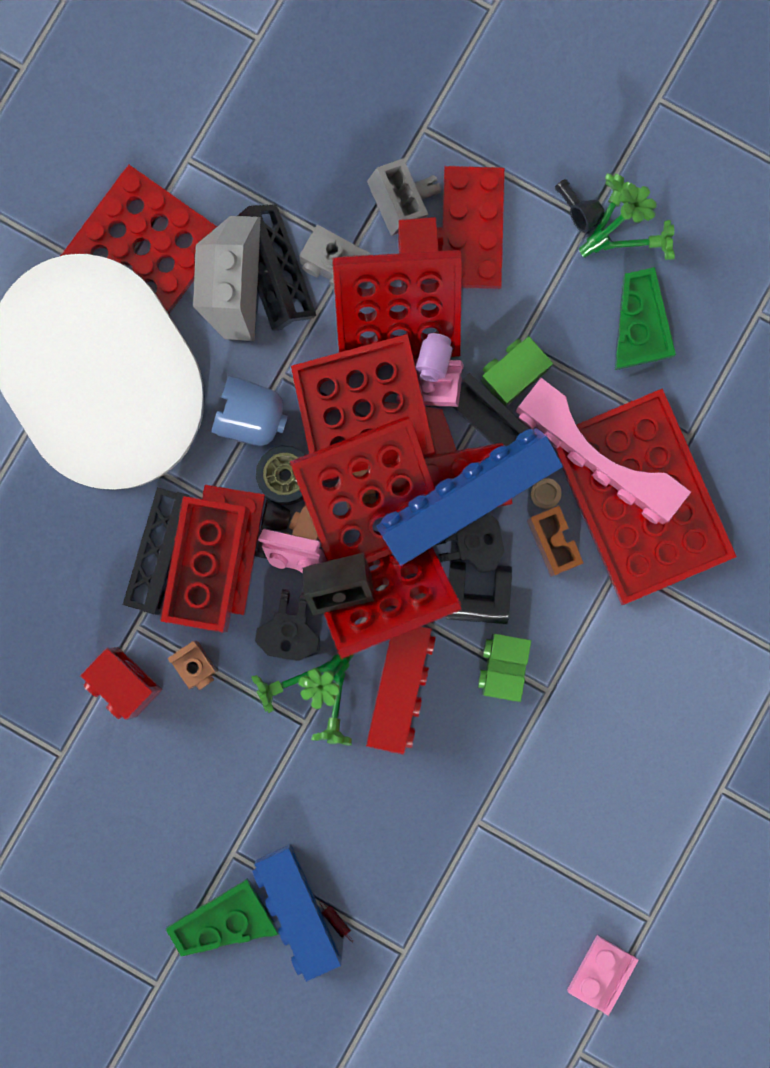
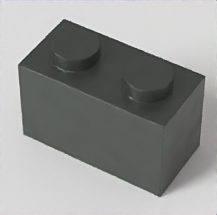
(338, 584)

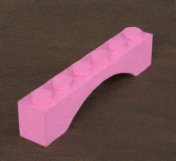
(653, 492)

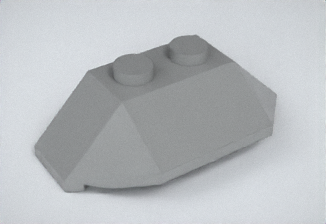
(228, 277)

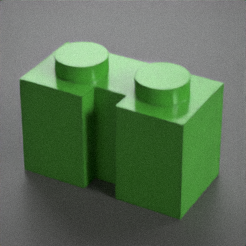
(515, 371)
(504, 667)

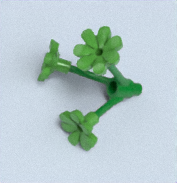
(636, 207)
(318, 687)

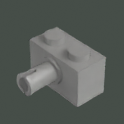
(398, 193)
(321, 248)

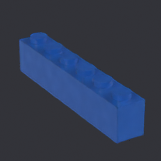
(469, 495)

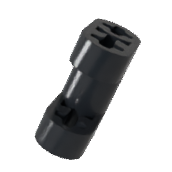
(482, 607)

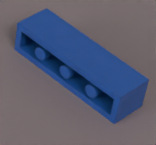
(297, 912)

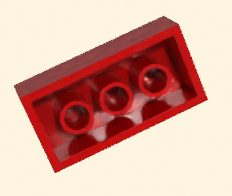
(205, 564)
(398, 691)

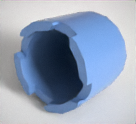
(250, 413)

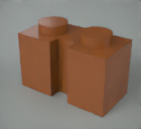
(554, 549)

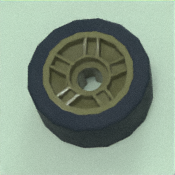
(268, 479)

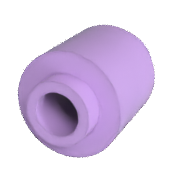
(434, 357)

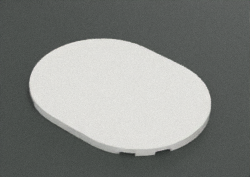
(98, 372)

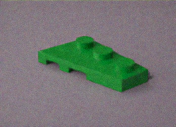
(643, 322)
(225, 920)

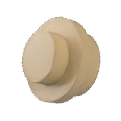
(546, 493)

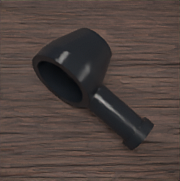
(583, 213)
(274, 518)

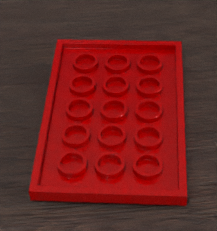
(634, 550)

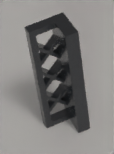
(272, 287)
(488, 413)
(159, 578)

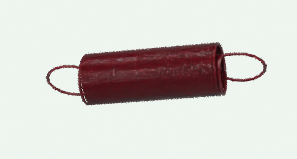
(336, 921)

